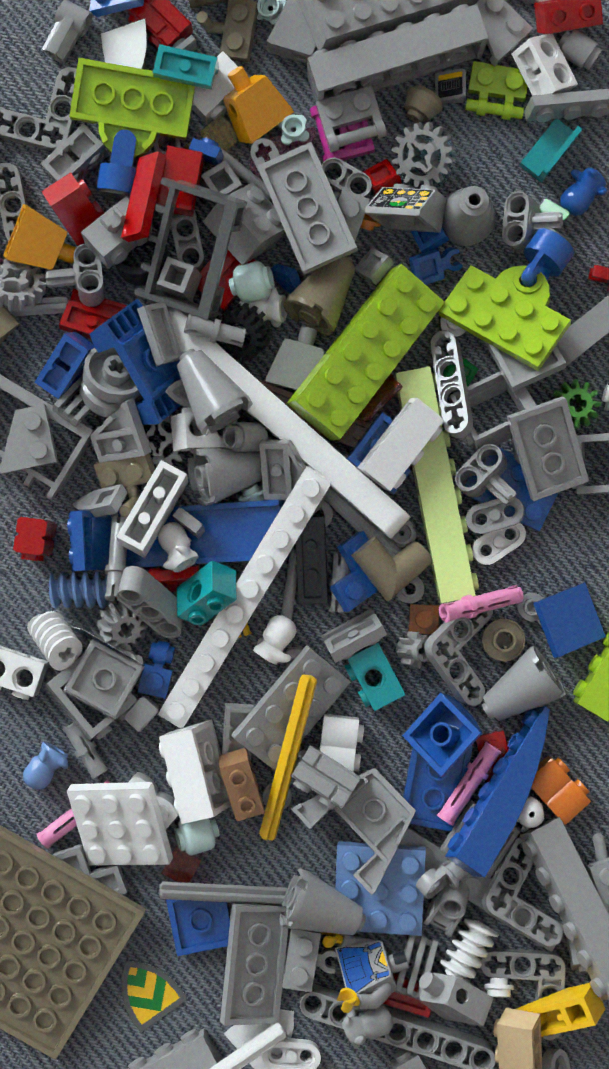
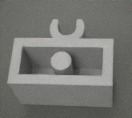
(104, 235)
(303, 958)

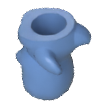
(43, 766)

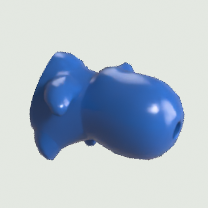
(581, 194)

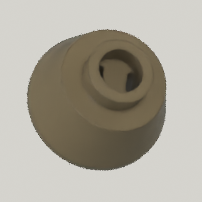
(422, 104)

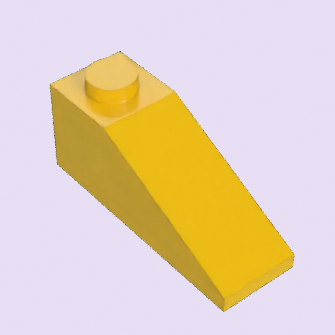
(567, 1009)

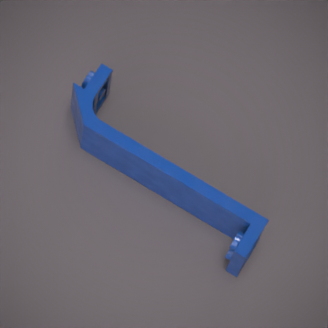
(229, 535)

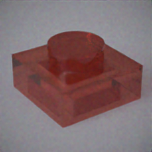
(181, 866)

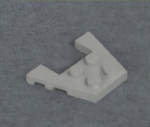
(375, 815)

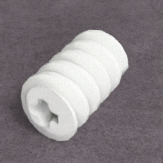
(55, 639)
(469, 950)

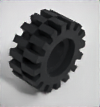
(254, 324)

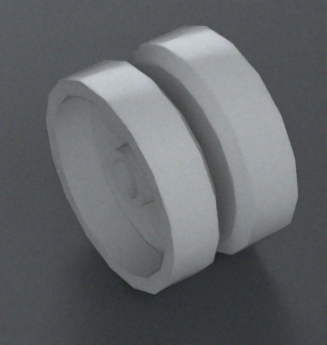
(106, 383)

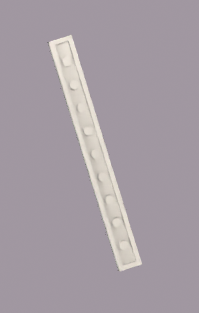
(249, 591)

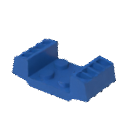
(127, 336)

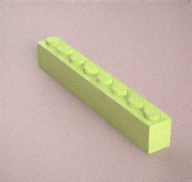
(439, 498)

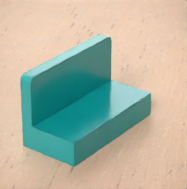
(185, 67)
(549, 149)

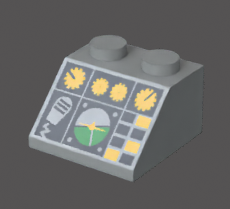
(408, 208)

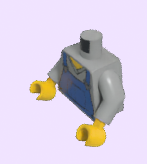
(365, 970)

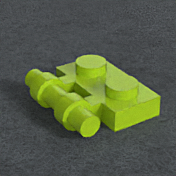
(499, 83)

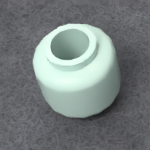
(252, 282)
(196, 836)

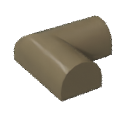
(390, 573)

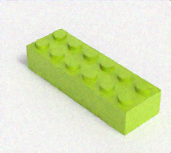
(365, 352)

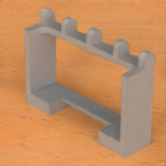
(81, 430)

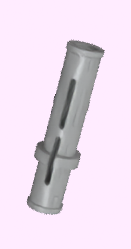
(116, 560)

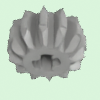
(120, 626)

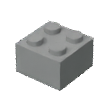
(259, 228)

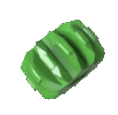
(582, 396)

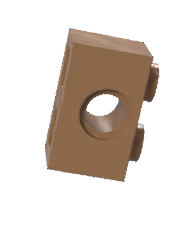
(241, 784)

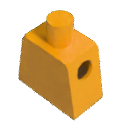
(254, 105)
(38, 241)

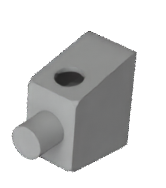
(291, 34)
(295, 361)
(440, 995)

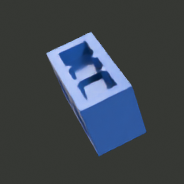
(64, 364)

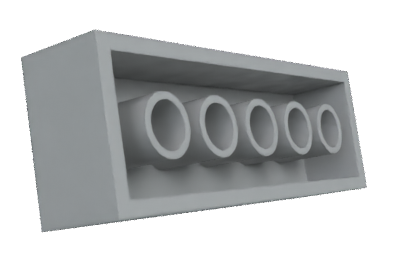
(345, 20)
(399, 54)

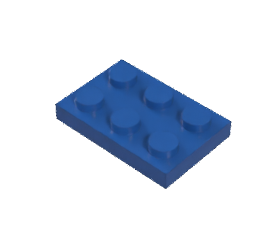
(535, 511)
(429, 791)

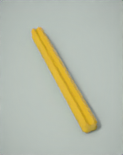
(288, 757)

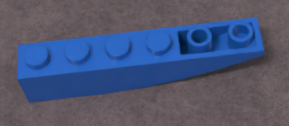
(501, 798)

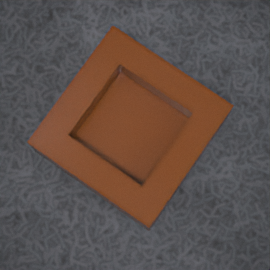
(423, 618)

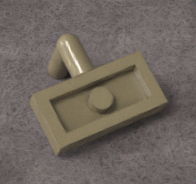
(236, 31)
(128, 473)

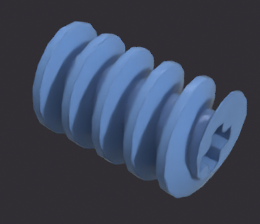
(77, 590)

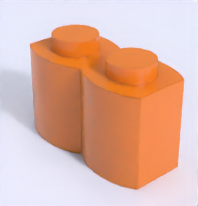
(558, 790)

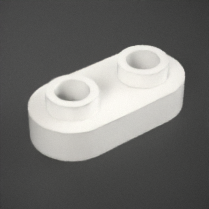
(498, 544)
(290, 1055)

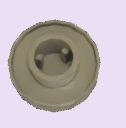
(503, 639)

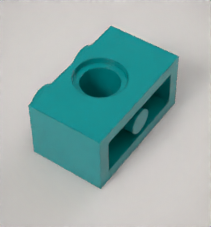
(206, 593)
(387, 689)

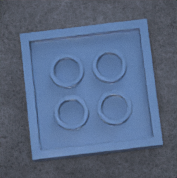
(397, 902)

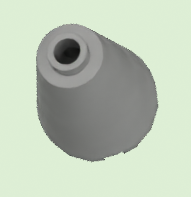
(468, 216)
(210, 392)
(222, 472)
(523, 687)
(319, 907)

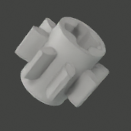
(412, 649)

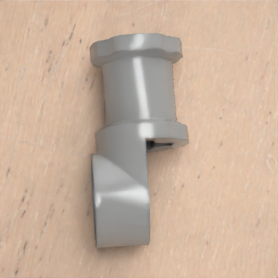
(435, 880)

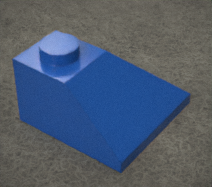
(443, 733)

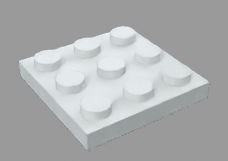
(120, 823)

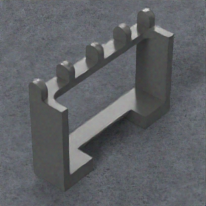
(230, 222)

